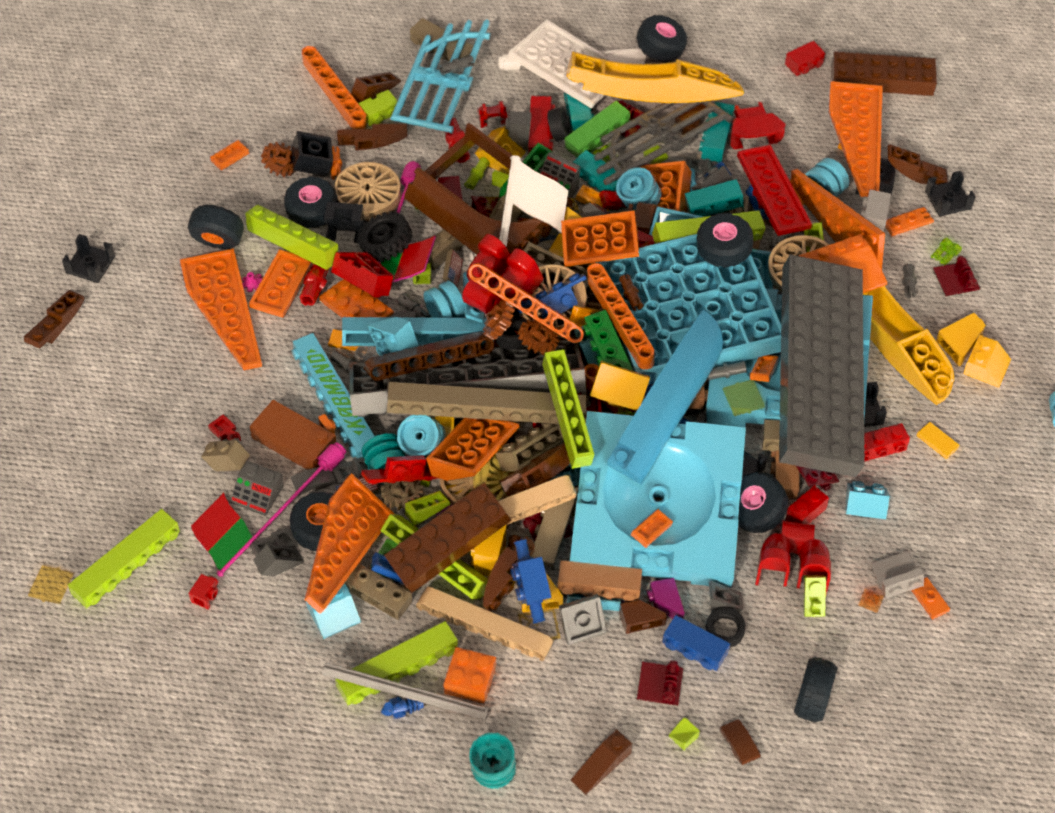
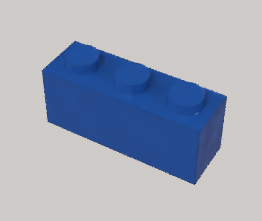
(695, 643)

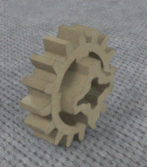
(400, 493)

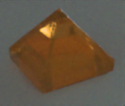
(871, 600)

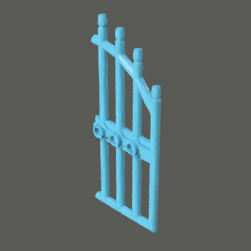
(432, 76)

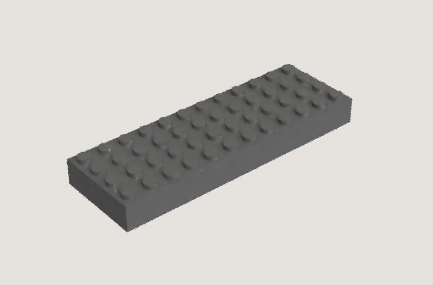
(822, 366)
(496, 370)

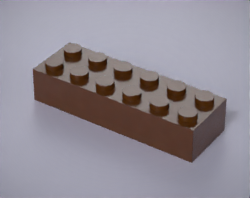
(892, 72)
(447, 538)

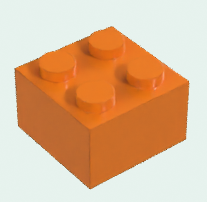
(470, 675)

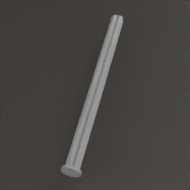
(405, 691)

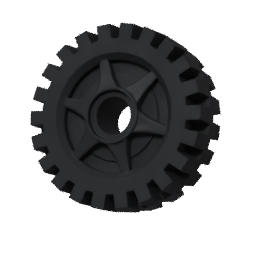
(385, 236)

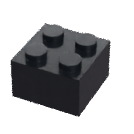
(312, 153)

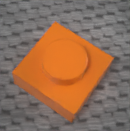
(326, 423)

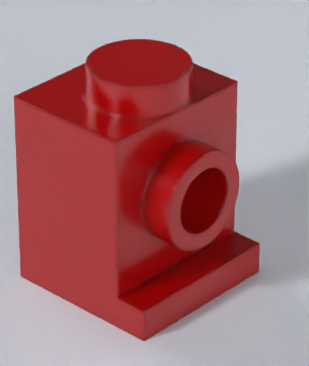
(204, 591)

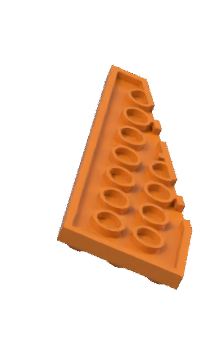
(857, 121)
(837, 217)
(218, 292)
(347, 534)

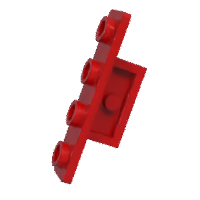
(400, 469)

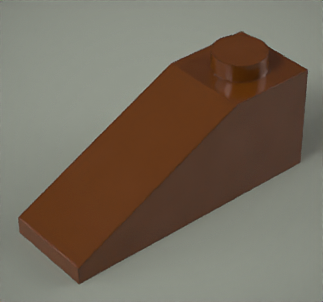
(372, 85)
(602, 762)

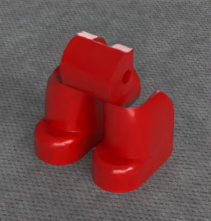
(515, 267)
(797, 539)

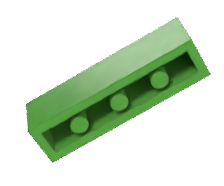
(588, 135)

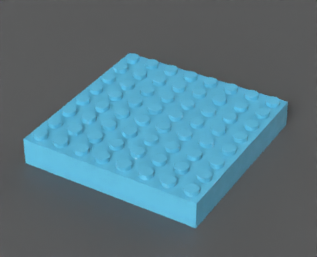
(679, 285)

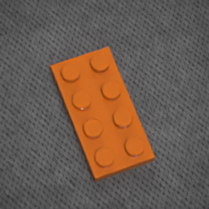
(280, 284)
(352, 301)

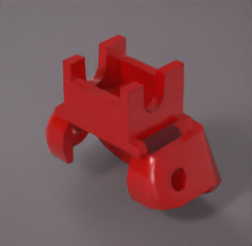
(755, 123)

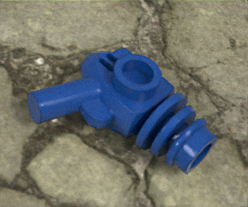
(397, 707)

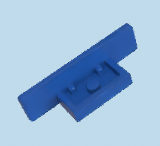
(559, 298)

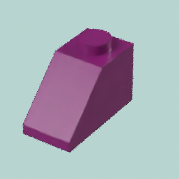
(666, 597)

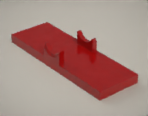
(774, 190)

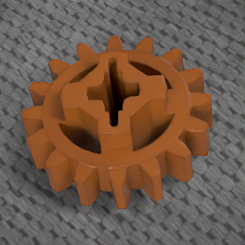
(280, 159)
(498, 319)
(538, 337)

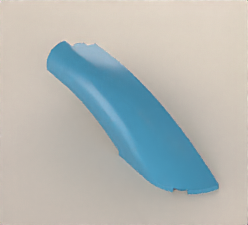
(668, 399)

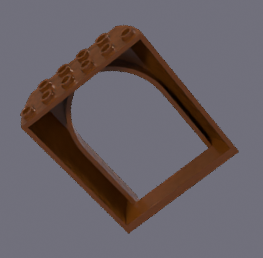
(456, 215)

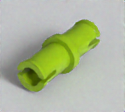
(477, 173)

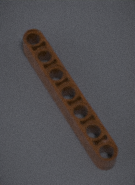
(421, 353)

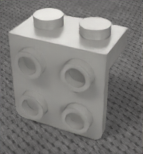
(897, 574)

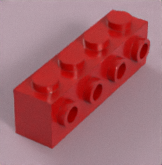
(885, 441)

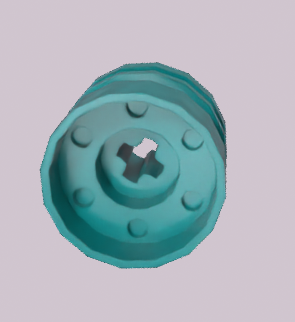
(378, 449)
(490, 749)

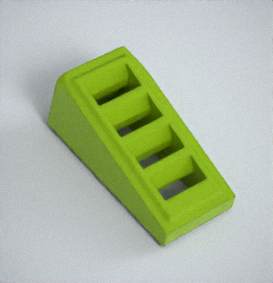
(414, 508)

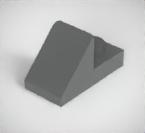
(724, 596)

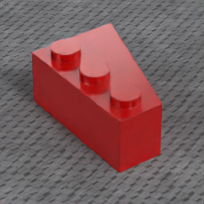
(363, 272)

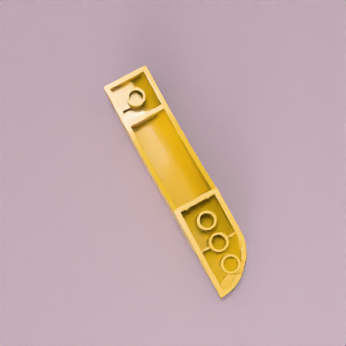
(652, 82)
(909, 347)

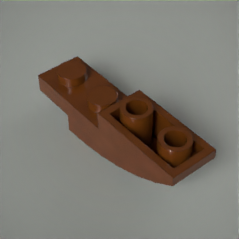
(377, 137)
(912, 167)
(57, 319)
(538, 472)
(500, 579)

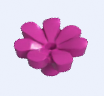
(251, 281)

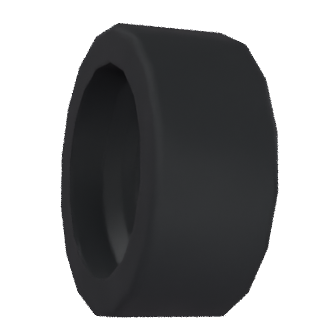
(559, 123)
(511, 342)
(727, 613)

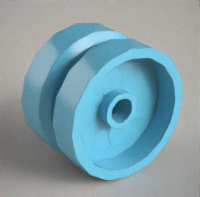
(830, 176)
(637, 186)
(444, 301)
(411, 431)

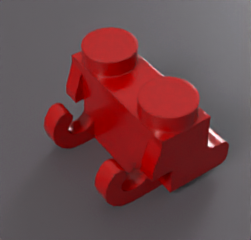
(493, 111)

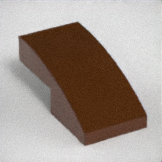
(740, 742)

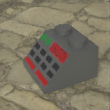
(563, 172)
(256, 488)

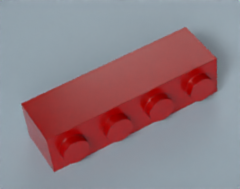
(539, 126)

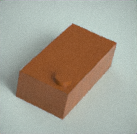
(291, 435)

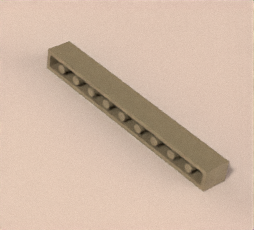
(473, 403)

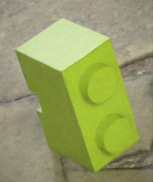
(379, 108)

